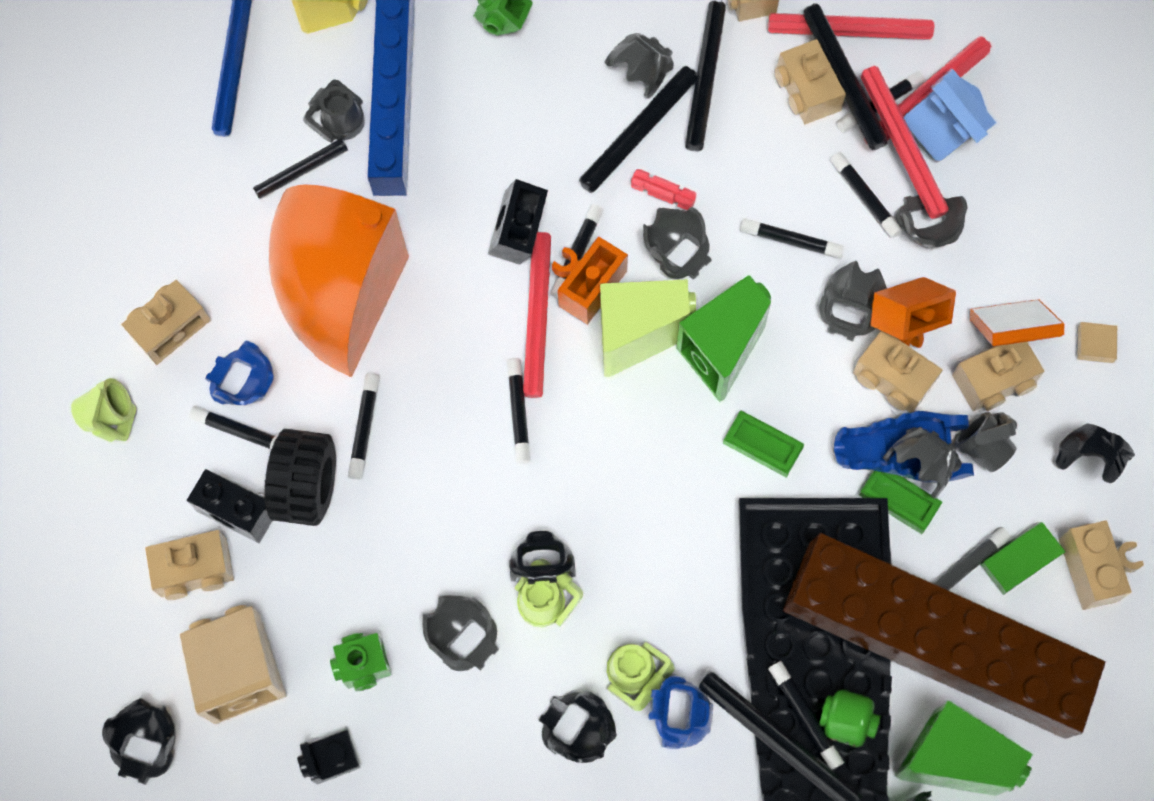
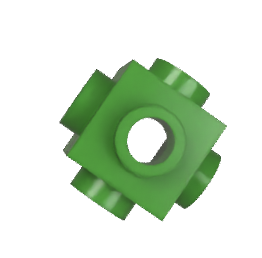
(502, 15)
(373, 664)

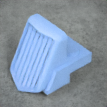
(949, 116)

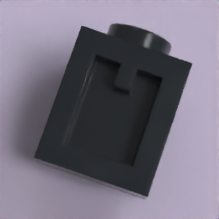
(328, 758)

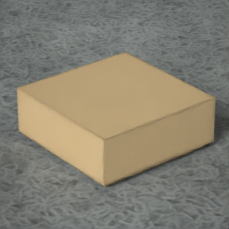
(1097, 342)

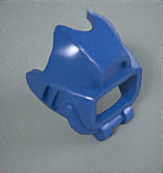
(257, 383)
(699, 718)

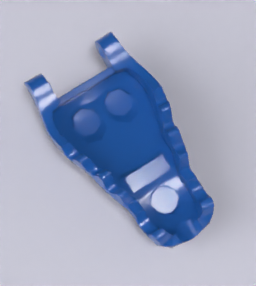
(866, 446)

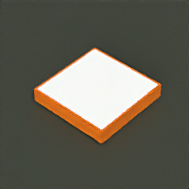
(1017, 322)

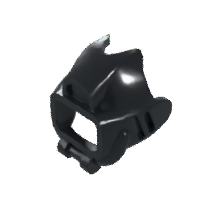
(1096, 441)
(541, 541)
(144, 722)
(593, 737)

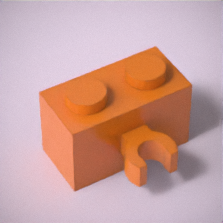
(581, 288)
(913, 309)

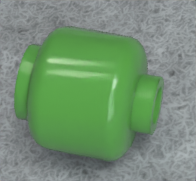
(849, 718)

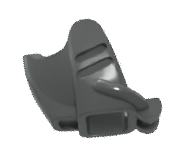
(646, 60)
(668, 231)
(939, 234)
(854, 289)
(936, 456)
(450, 621)

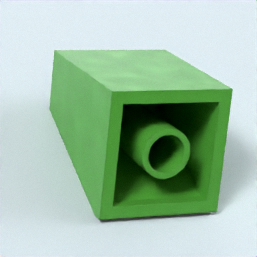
(724, 333)
(964, 755)

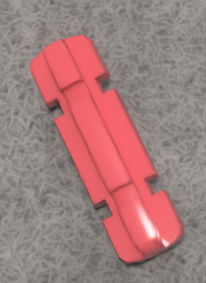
(663, 189)

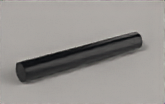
(300, 168)

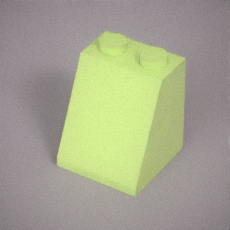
(641, 320)

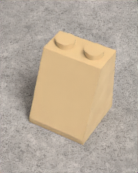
(230, 665)

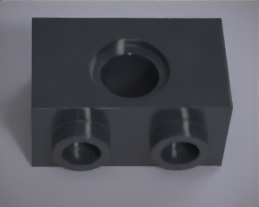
(518, 222)
(230, 505)

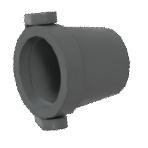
(340, 112)
(989, 440)

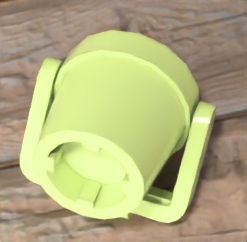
(105, 406)
(544, 601)
(633, 672)

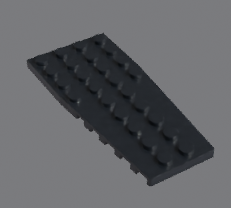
(771, 550)

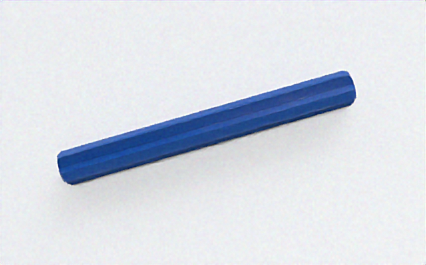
(231, 67)

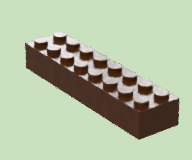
(945, 637)

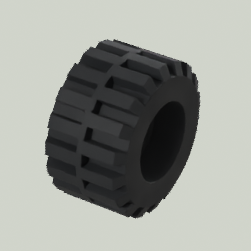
(300, 477)

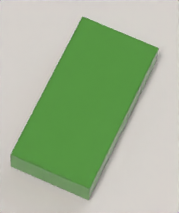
(763, 443)
(905, 500)
(1022, 558)

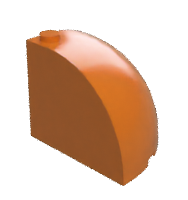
(334, 269)

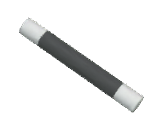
(973, 559)

